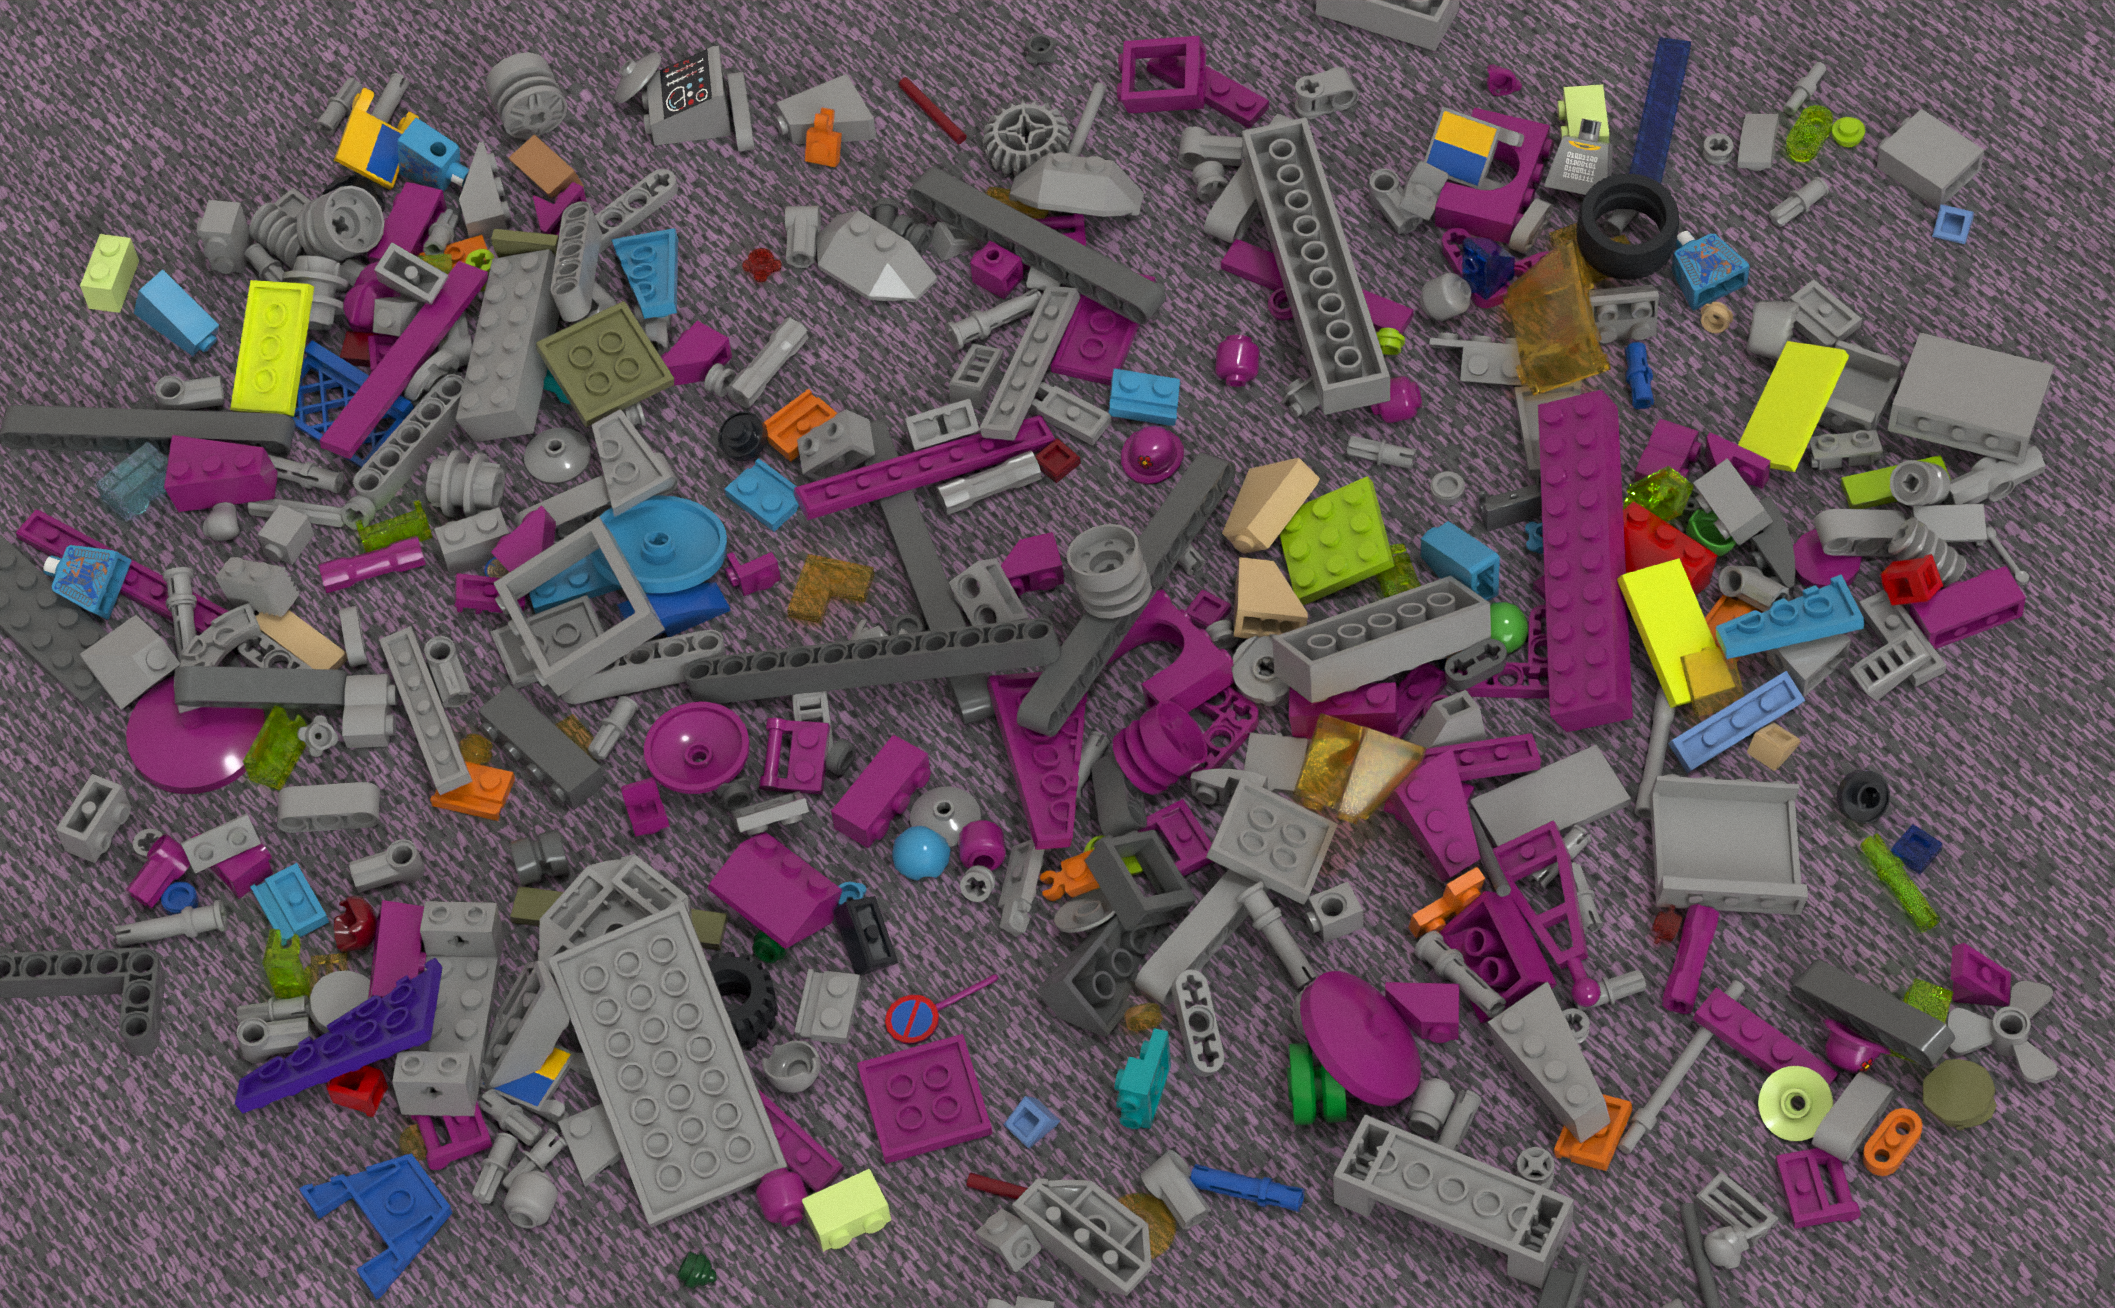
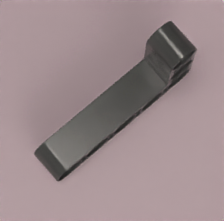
(93, 980)

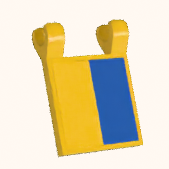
(371, 144)

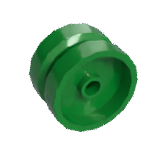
(1313, 1084)

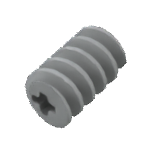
(277, 233)
(1916, 541)

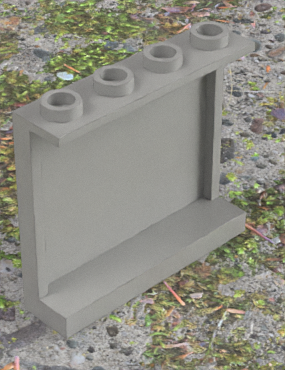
(1970, 398)
(1726, 845)

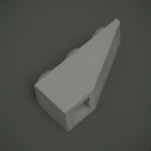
(481, 196)

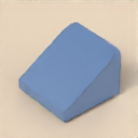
(1953, 224)
(1031, 1121)

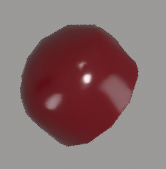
(356, 926)

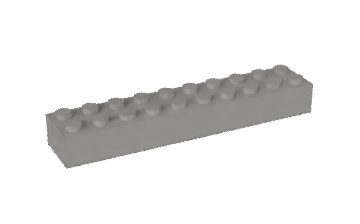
(1316, 266)

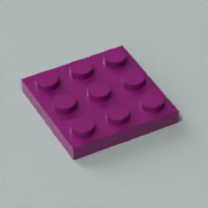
(924, 1098)

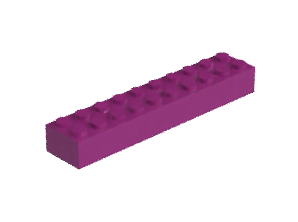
(1583, 560)

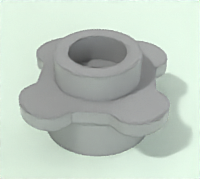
(326, 731)

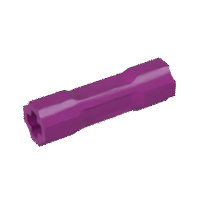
(347, 571)
(1690, 959)

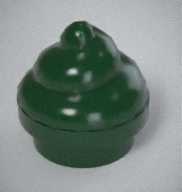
(767, 949)
(696, 1270)

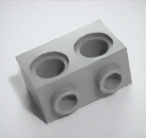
(941, 425)
(994, 594)

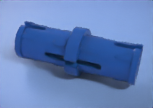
(1639, 375)

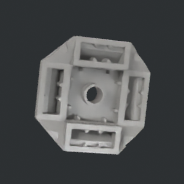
(603, 900)

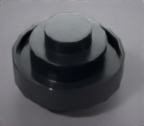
(742, 436)
(1863, 796)

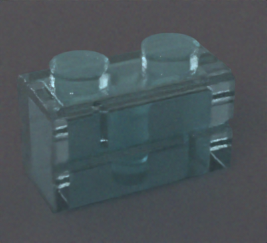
(134, 482)

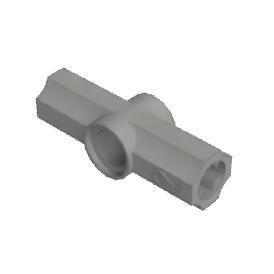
(1994, 478)

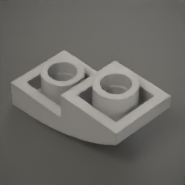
(1758, 141)
(1218, 784)

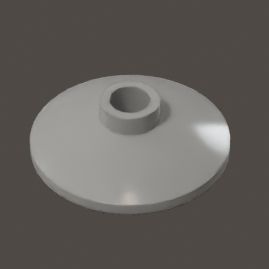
(636, 75)
(559, 465)
(962, 811)
(1084, 912)

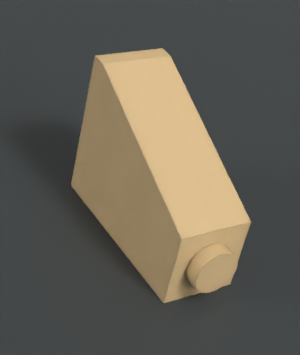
(1268, 503)
(1264, 601)

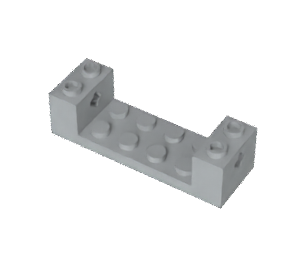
(463, 1012)
(1455, 1195)

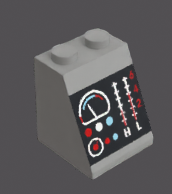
(688, 100)

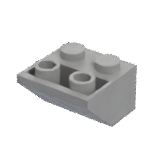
(1625, 312)

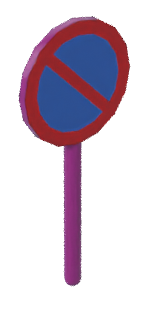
(916, 1018)

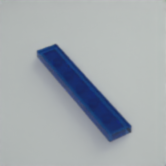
(1661, 108)

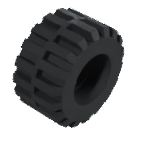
(750, 979)

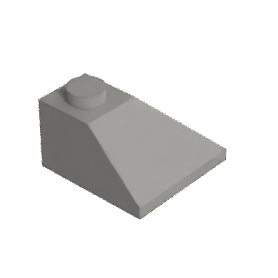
(130, 661)

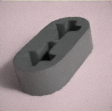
(1476, 664)

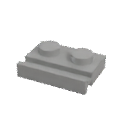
(1823, 316)
(827, 1006)

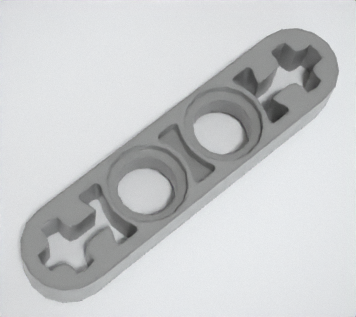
(631, 216)

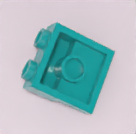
(1143, 1082)

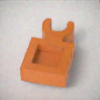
(1073, 878)

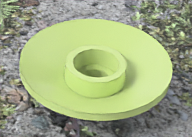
(1777, 1102)

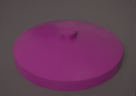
(192, 748)
(1360, 1038)

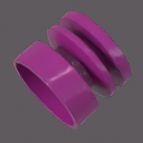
(1159, 747)

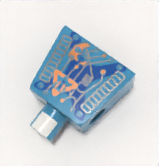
(430, 157)
(1707, 269)
(89, 577)

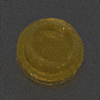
(476, 748)

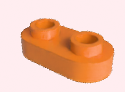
(1890, 1144)

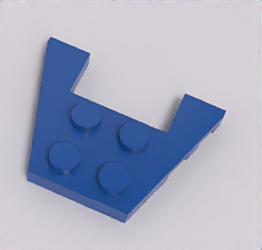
(397, 1203)

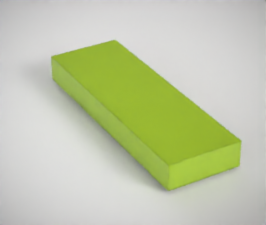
(1873, 487)

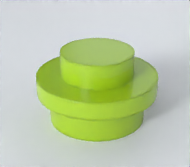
(1848, 131)
(1390, 341)

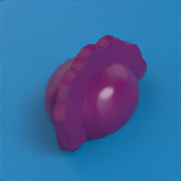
(1501, 79)

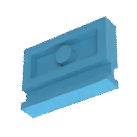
(1144, 397)
(764, 495)
(290, 903)

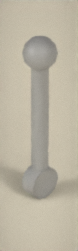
(2021, 577)

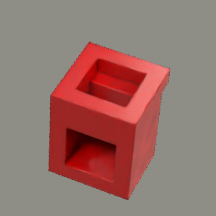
(1911, 580)
(370, 1089)

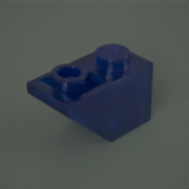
(1486, 266)

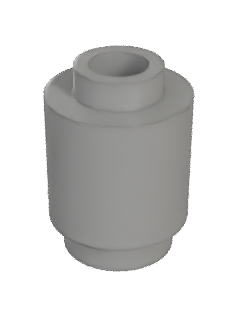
(1430, 1107)

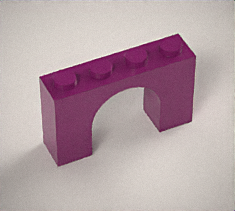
(1498, 211)
(1197, 672)

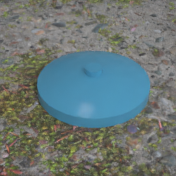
(666, 543)

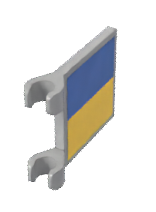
(1466, 148)
(537, 1088)

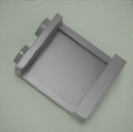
(1861, 390)

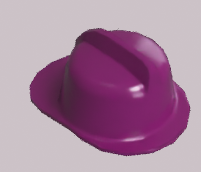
(360, 300)

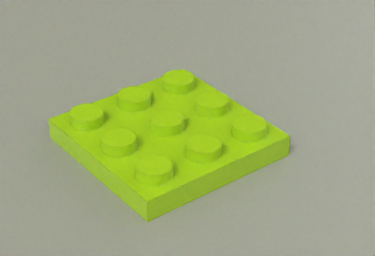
(1336, 541)

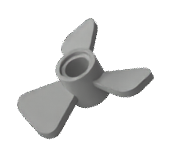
(1976, 1031)

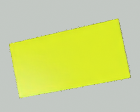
(272, 347)
(1793, 403)
(1667, 622)

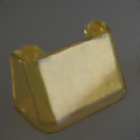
(1555, 321)
(1354, 768)

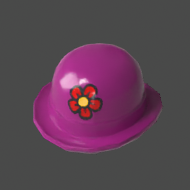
(1151, 455)
(1850, 1049)

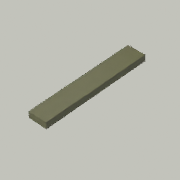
(533, 903)

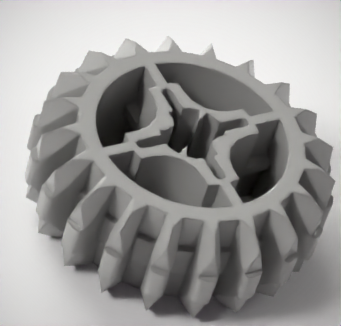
(1006, 134)

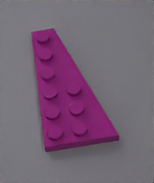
(1041, 764)

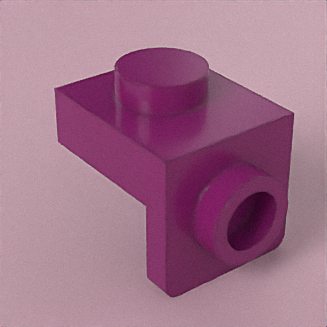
(753, 575)
(644, 807)

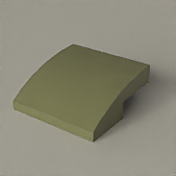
(518, 242)

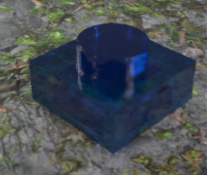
(1917, 849)

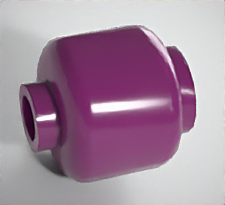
(1237, 360)
(1403, 403)
(981, 845)
(781, 1197)

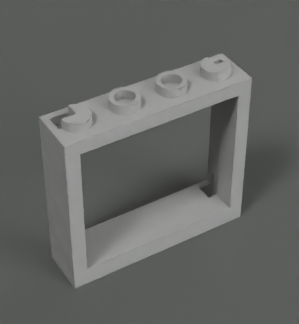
(604, 648)

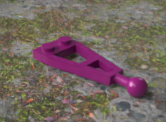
(1530, 854)

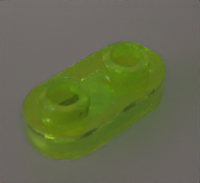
(1808, 136)

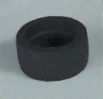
(1633, 193)

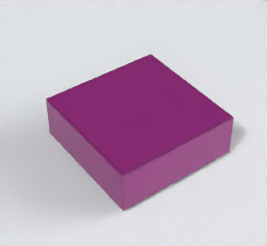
(1207, 609)

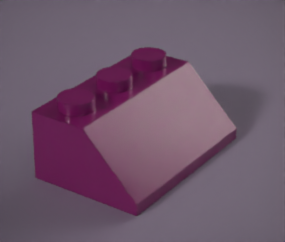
(776, 890)
(1498, 948)

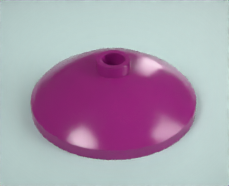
(694, 733)

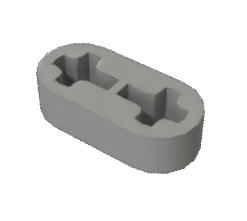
(1531, 226)
(353, 636)

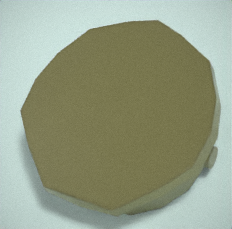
(1959, 1094)

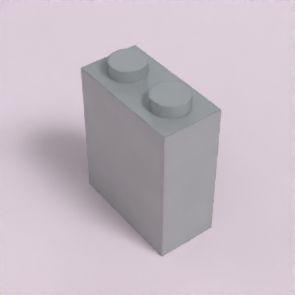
(1929, 158)

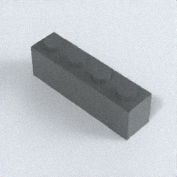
(540, 747)

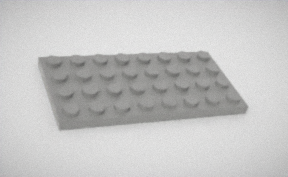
(667, 1064)

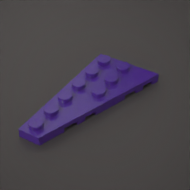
(354, 1040)

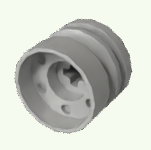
(526, 95)
(340, 224)
(1109, 571)

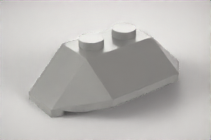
(1077, 186)
(872, 259)
(525, 1027)
(1088, 1232)

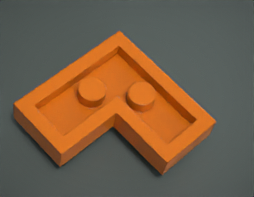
(1455, 899)

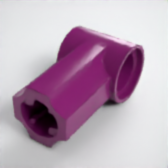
(164, 864)

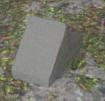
(1422, 189)

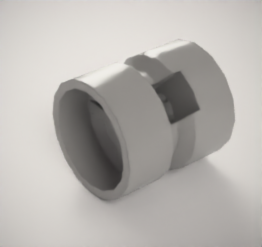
(1919, 483)

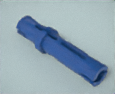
(1262, 1191)

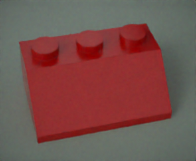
(1654, 542)

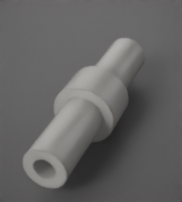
(1804, 88)

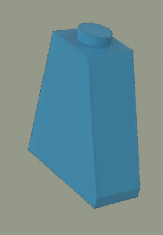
(175, 314)
(1460, 555)

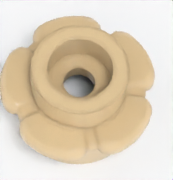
(1716, 317)

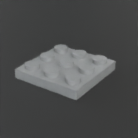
(1272, 841)

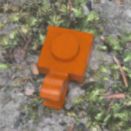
(822, 142)

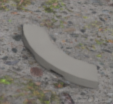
(219, 639)

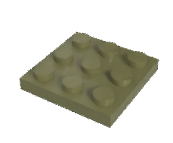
(604, 363)

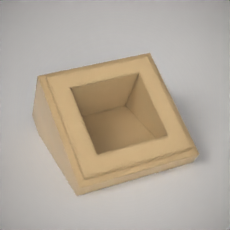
(1772, 745)

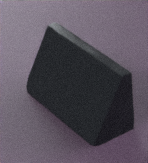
(865, 935)

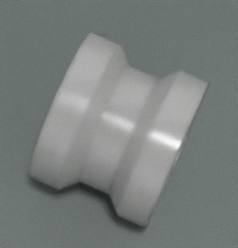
(1209, 180)
(1536, 1161)

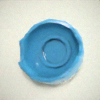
(920, 853)

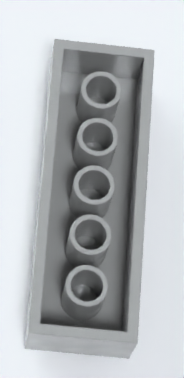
(504, 367)
(1381, 639)

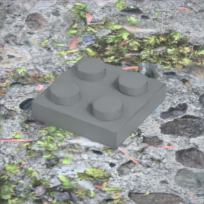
(757, 816)

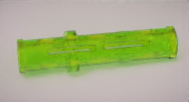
(1891, 871)

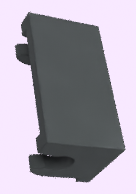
(1510, 506)

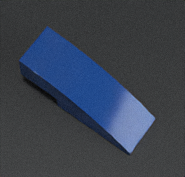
(683, 608)

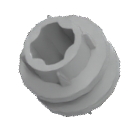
(324, 276)
(460, 484)

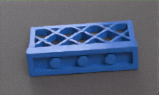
(350, 379)

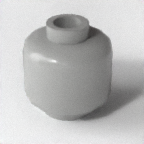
(1445, 296)
(530, 1199)

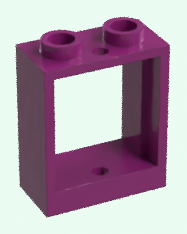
(1186, 98)

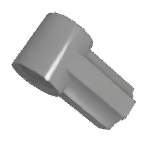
(1200, 146)
(1386, 196)
(802, 228)
(655, 329)
(459, 340)
(189, 394)
(1751, 586)
(447, 672)
(387, 866)
(275, 1036)
(1170, 1182)

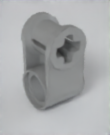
(1327, 91)

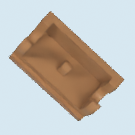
(544, 167)

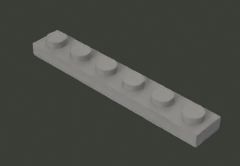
(1030, 363)
(425, 710)

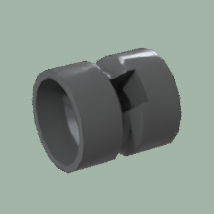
(539, 857)

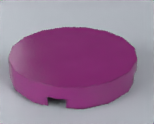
(1818, 568)

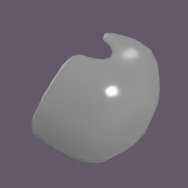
(792, 1066)

